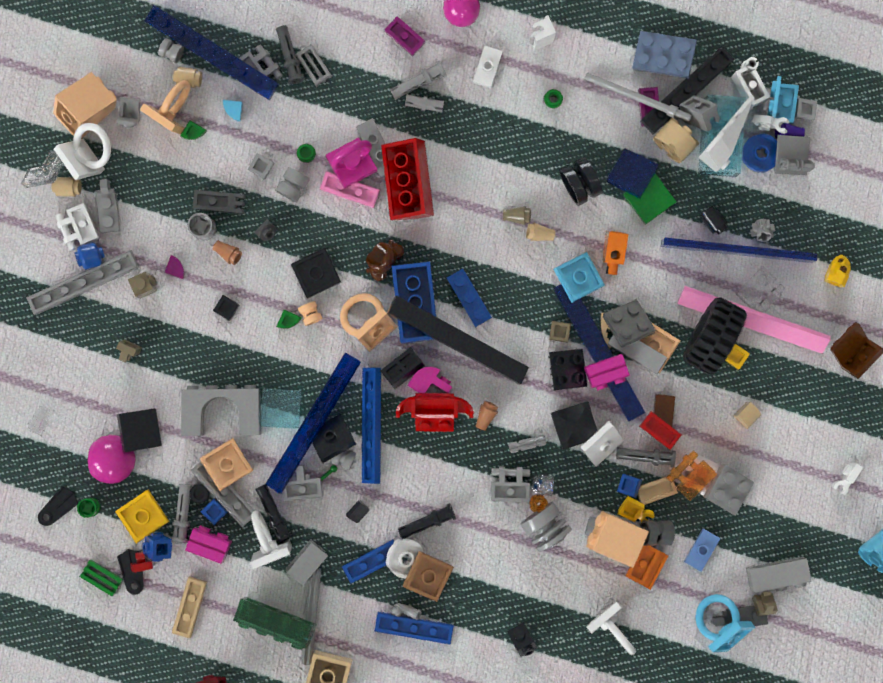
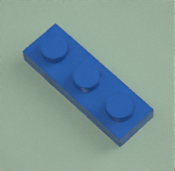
(469, 298)

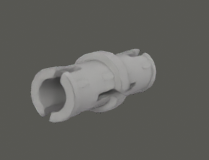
(424, 103)

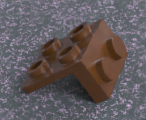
(855, 351)

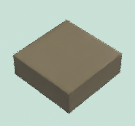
(559, 331)

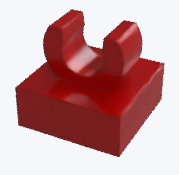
(141, 564)

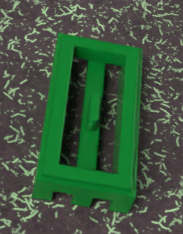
(97, 584)

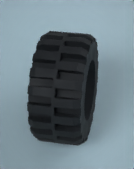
(714, 336)

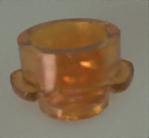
(534, 500)

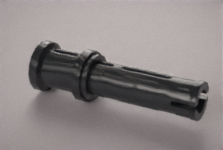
(435, 518)
(276, 521)

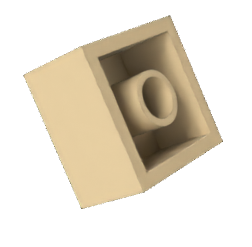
(328, 668)

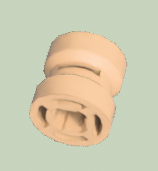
(308, 309)

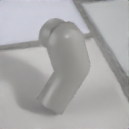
(407, 610)

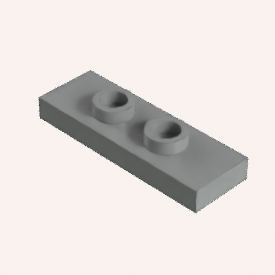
(370, 132)

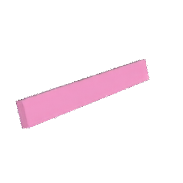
(762, 322)

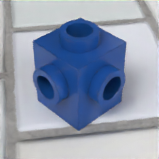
(157, 547)

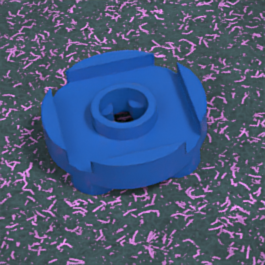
(750, 154)

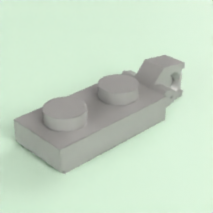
(107, 208)

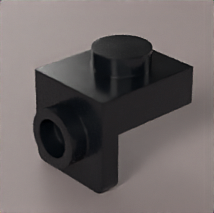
(522, 640)

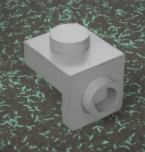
(129, 112)

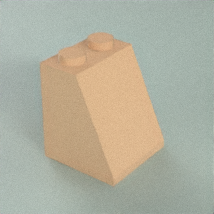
(84, 103)
(616, 539)

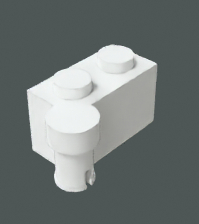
(749, 82)

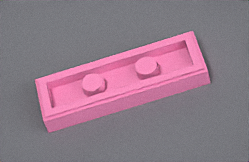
(357, 192)

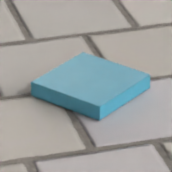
(579, 277)

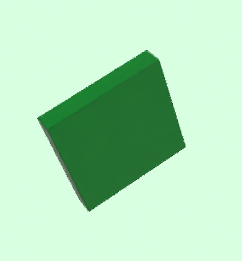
(653, 201)

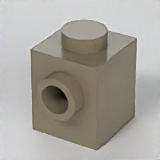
(143, 284)

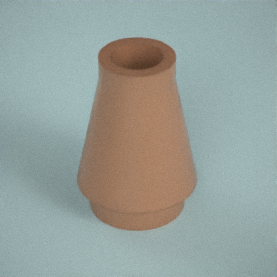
(228, 252)
(486, 415)

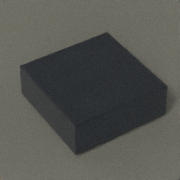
(226, 307)

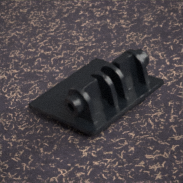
(568, 369)

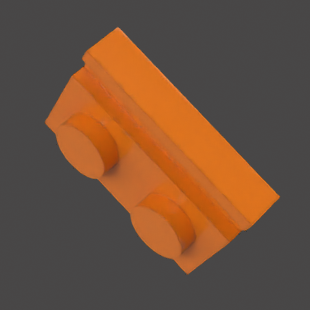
(647, 566)

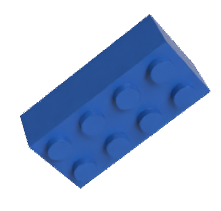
(414, 285)

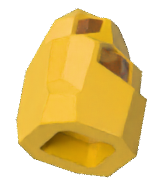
(838, 271)

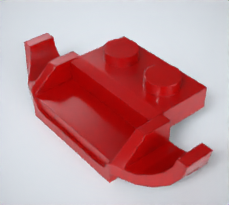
(434, 411)

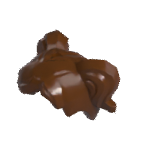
(383, 258)

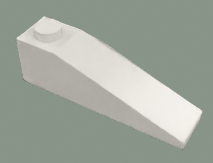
(723, 145)

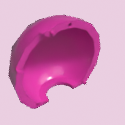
(107, 460)

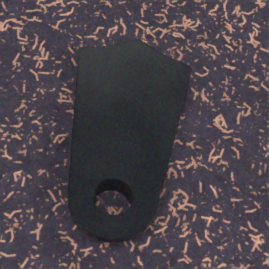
(58, 506)
(129, 577)

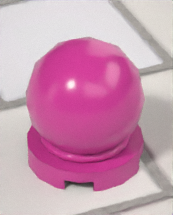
(461, 12)

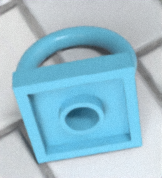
(729, 634)

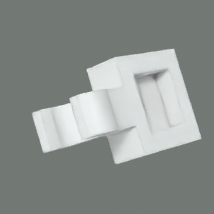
(767, 122)
(850, 474)

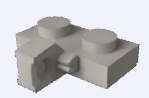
(303, 486)

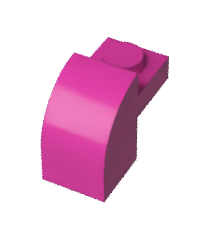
(425, 377)

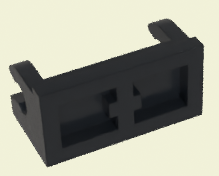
(402, 368)

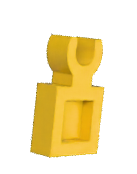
(634, 510)

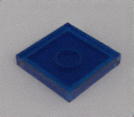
(632, 173)

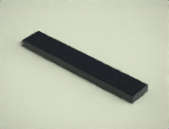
(689, 87)

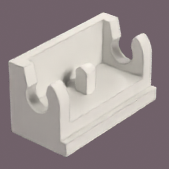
(545, 35)

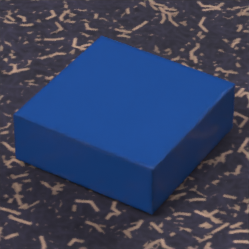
(629, 485)
(214, 511)

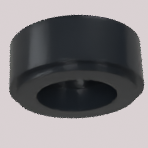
(199, 493)

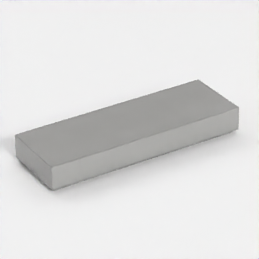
(641, 354)

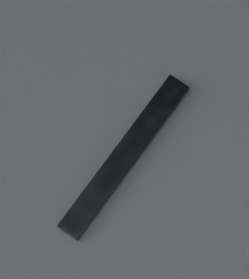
(457, 340)

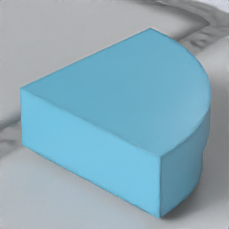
(233, 109)

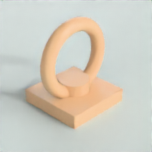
(164, 114)
(375, 328)

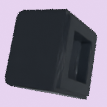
(357, 512)

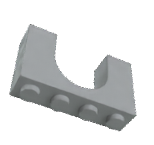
(196, 400)

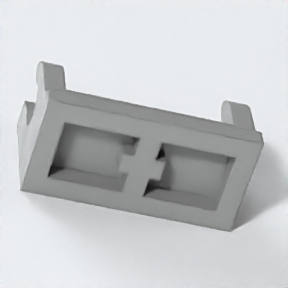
(701, 112)
(306, 562)

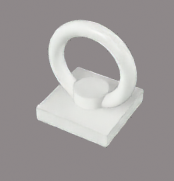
(79, 157)
(269, 549)
(606, 621)

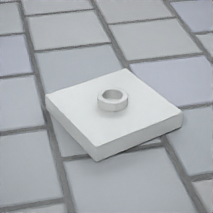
(602, 443)

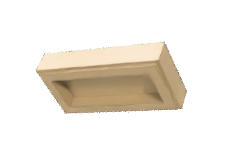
(656, 490)

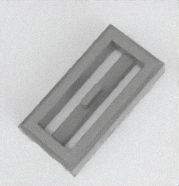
(321, 78)

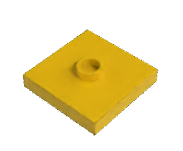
(142, 516)

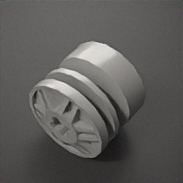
(546, 527)

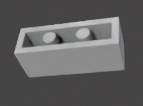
(778, 575)

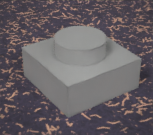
(805, 109)
(260, 166)

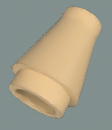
(537, 232)

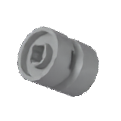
(293, 183)
(201, 226)

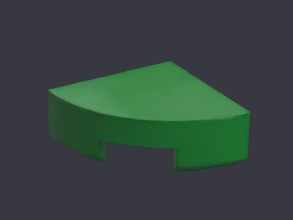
(192, 131)
(288, 320)

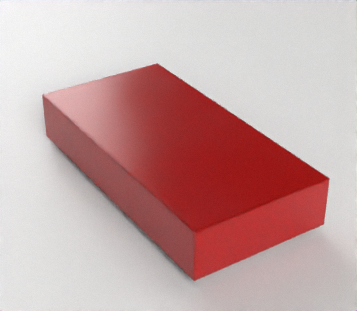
(660, 430)

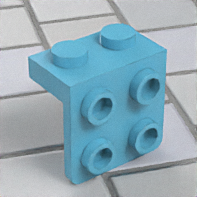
(784, 100)

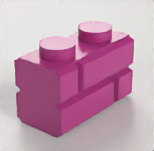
(607, 371)
(208, 544)

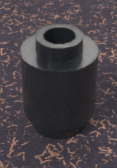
(714, 220)

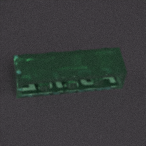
(274, 622)

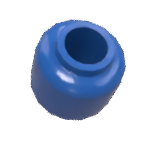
(89, 256)

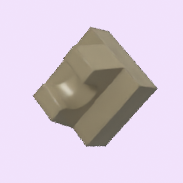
(127, 350)
(765, 604)

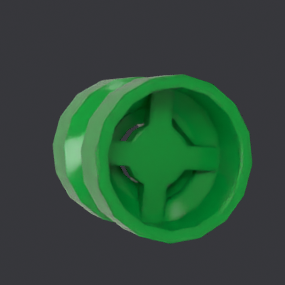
(85, 507)

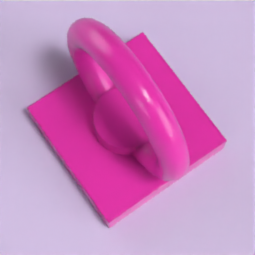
(352, 162)

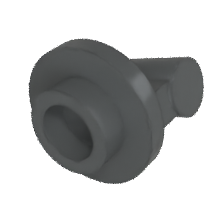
(266, 231)

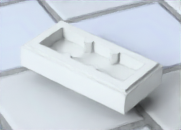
(487, 66)

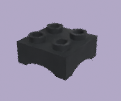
(574, 424)

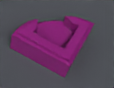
(175, 267)

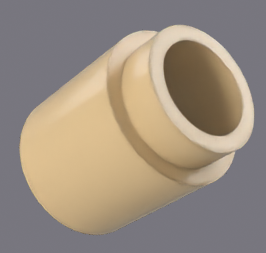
(190, 74)
(67, 186)

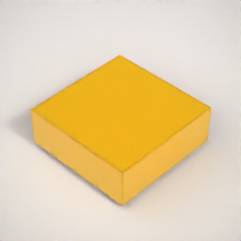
(737, 356)

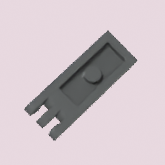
(218, 201)

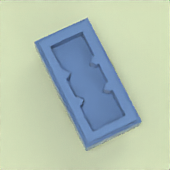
(702, 549)

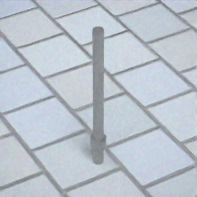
(672, 111)

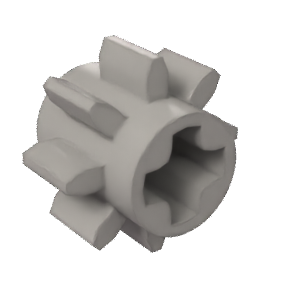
(762, 230)

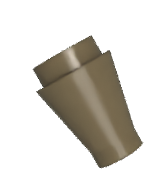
(517, 215)

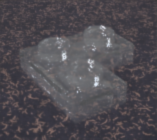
(44, 174)

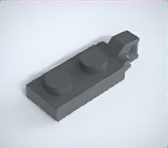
(746, 613)

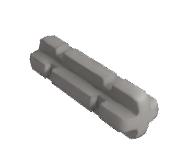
(527, 444)

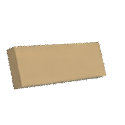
(189, 607)

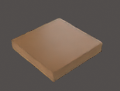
(428, 576)

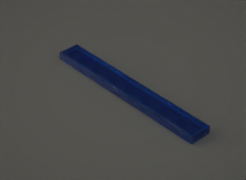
(211, 52)
(739, 250)
(599, 351)
(313, 423)

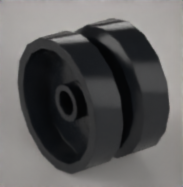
(581, 181)

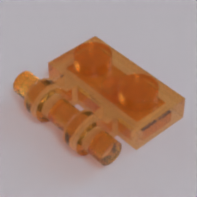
(695, 480)

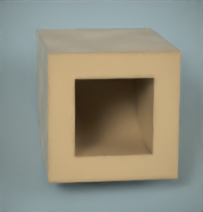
(747, 414)

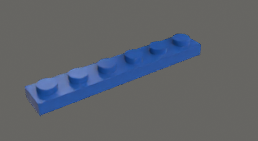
(371, 425)

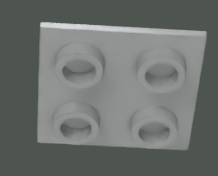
(793, 155)

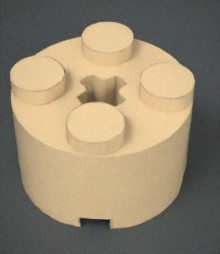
(675, 140)

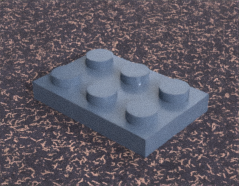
(664, 54)

